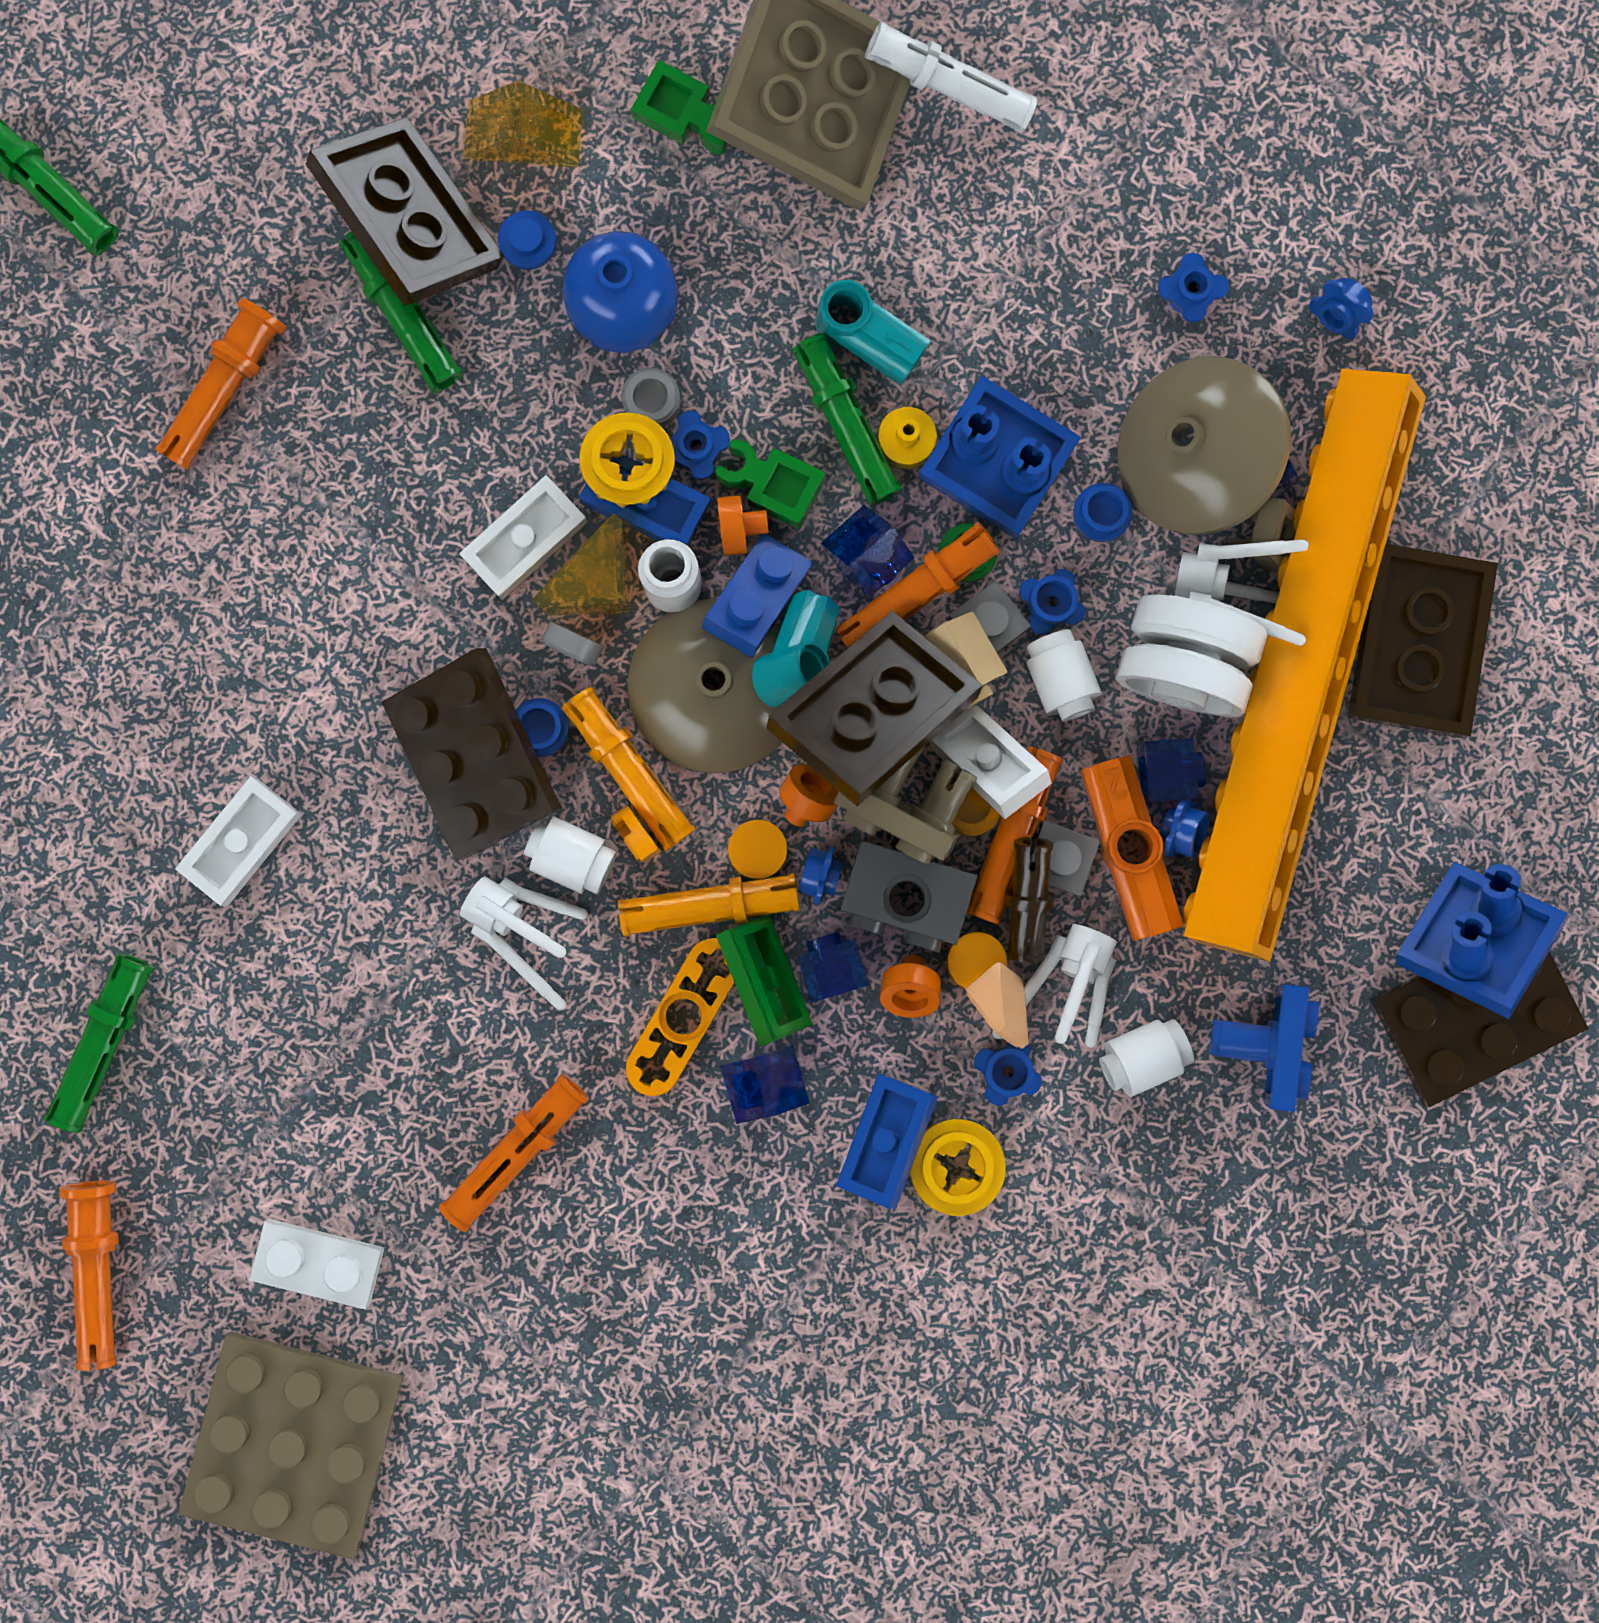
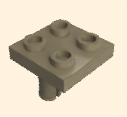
(923, 829)

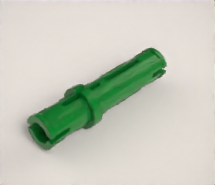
(25, 165)
(407, 321)
(837, 400)
(94, 1053)

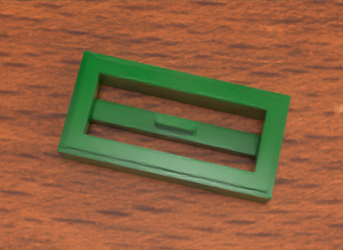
(757, 982)

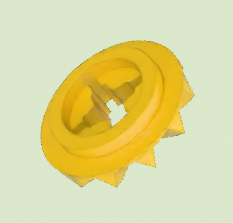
(608, 440)
(965, 1194)

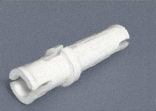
(940, 72)

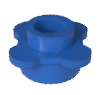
(1192, 304)
(1343, 306)
(713, 441)
(1062, 588)
(1184, 829)
(820, 874)
(1000, 1087)

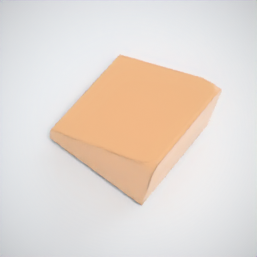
(1001, 1002)

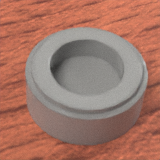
(652, 395)
(571, 644)

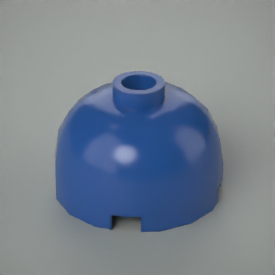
(620, 291)

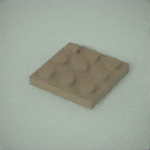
(810, 96)
(291, 1445)

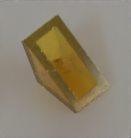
(523, 127)
(593, 578)

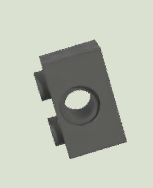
(942, 888)

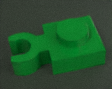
(676, 106)
(779, 485)

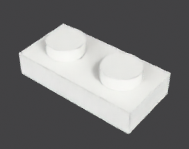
(524, 537)
(1004, 768)
(238, 841)
(316, 1264)

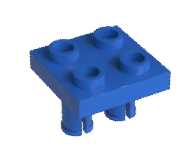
(999, 457)
(1482, 937)
(1274, 1045)

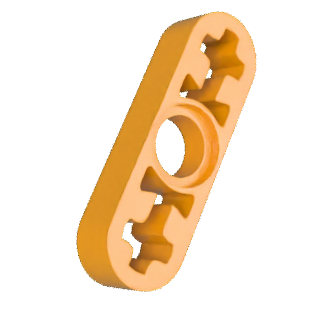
(648, 1047)

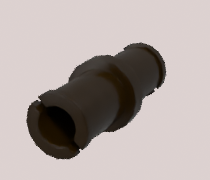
(1029, 899)

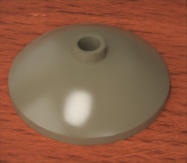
(1235, 450)
(679, 715)

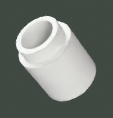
(665, 560)
(1063, 675)
(570, 856)
(1146, 1057)

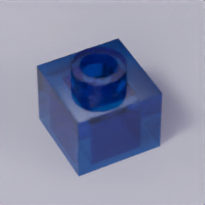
(867, 550)
(1170, 770)
(831, 967)
(764, 1084)

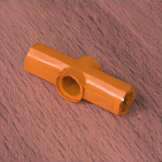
(1141, 887)

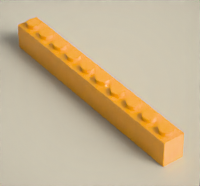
(1301, 688)

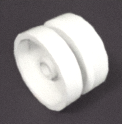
(1192, 655)

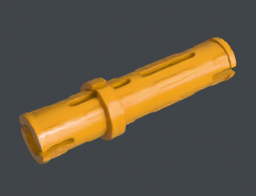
(632, 774)
(709, 904)

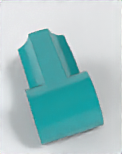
(876, 335)
(799, 649)

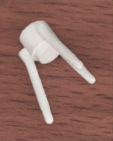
(1206, 580)
(495, 909)
(1087, 960)

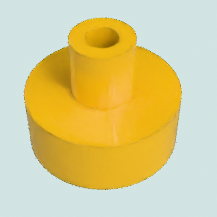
(902, 449)

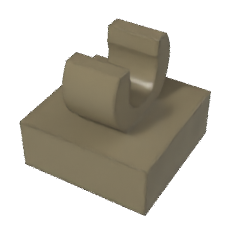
(1271, 523)

